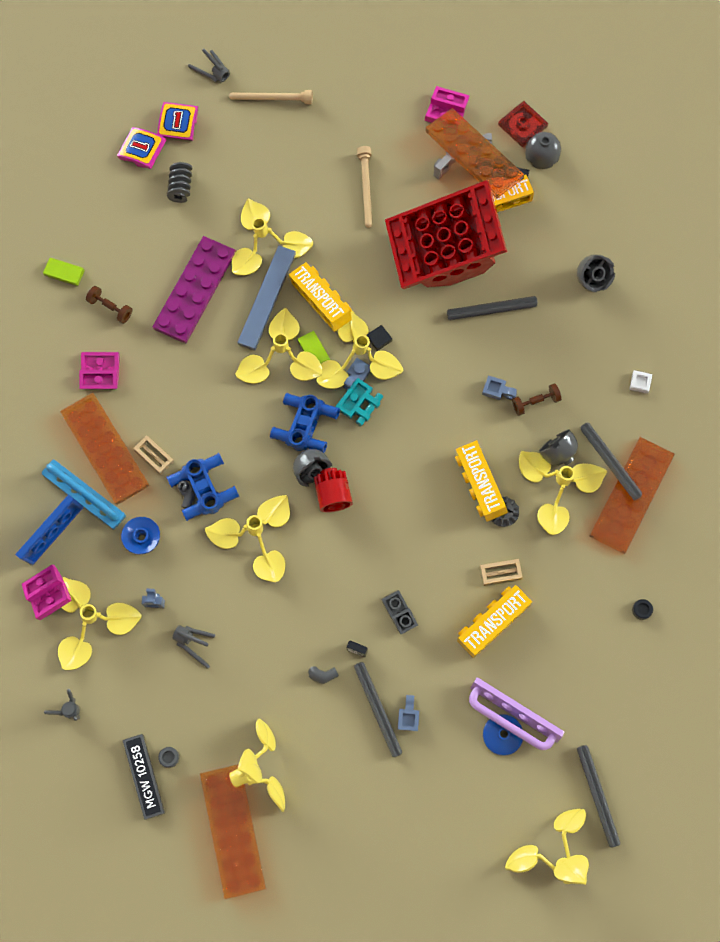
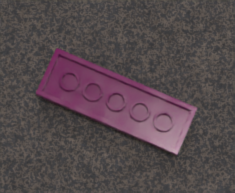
(194, 289)

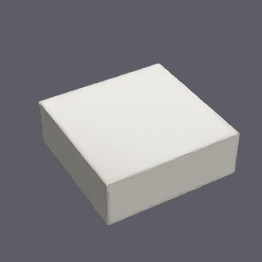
(640, 382)

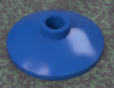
(137, 527)
(498, 744)

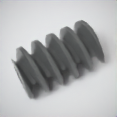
(179, 182)

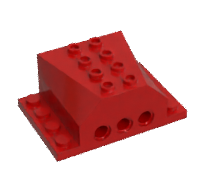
(447, 238)

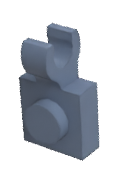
(358, 369)
(496, 389)
(152, 599)
(408, 717)

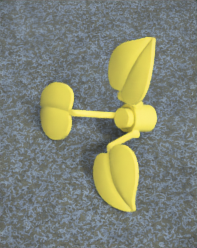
(255, 218)
(281, 329)
(383, 365)
(587, 479)
(226, 533)
(120, 620)
(249, 770)
(568, 869)

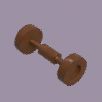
(123, 313)
(554, 394)

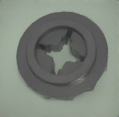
(509, 518)

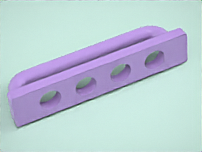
(517, 710)

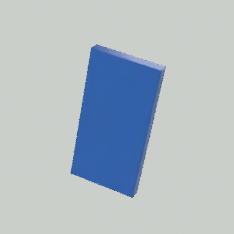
(49, 530)

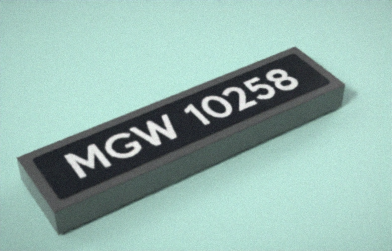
(143, 777)

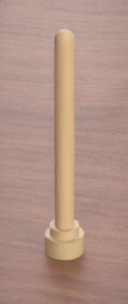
(306, 97)
(364, 155)

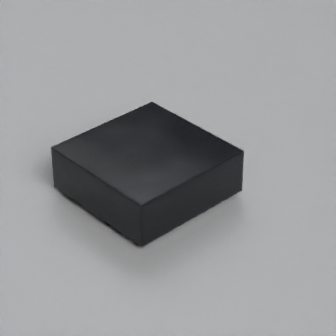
(379, 337)

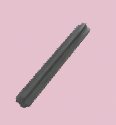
(490, 308)
(611, 461)
(378, 709)
(598, 796)

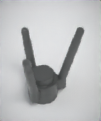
(219, 71)
(185, 635)
(68, 709)

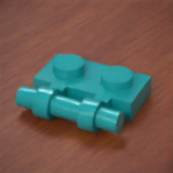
(355, 397)

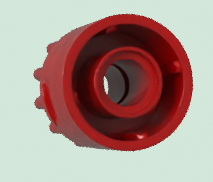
(332, 490)

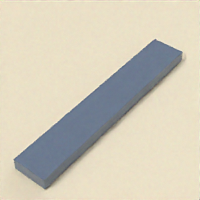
(266, 297)

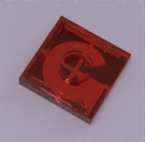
(522, 123)

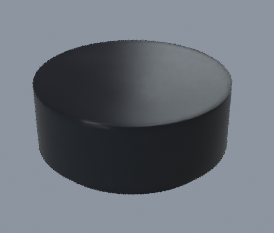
(642, 609)

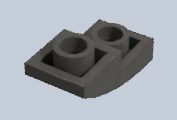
(399, 612)

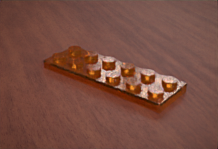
(474, 152)
(104, 448)
(623, 514)
(232, 833)

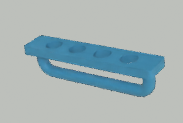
(84, 492)

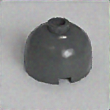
(543, 150)
(596, 272)
(560, 449)
(309, 465)

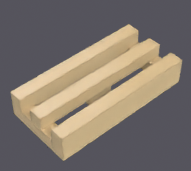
(165, 465)
(502, 579)

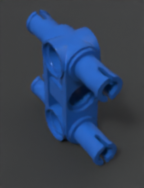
(304, 422)
(202, 486)

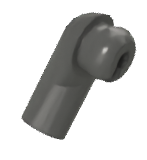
(187, 492)
(321, 676)

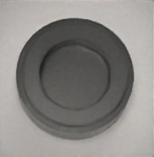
(169, 757)

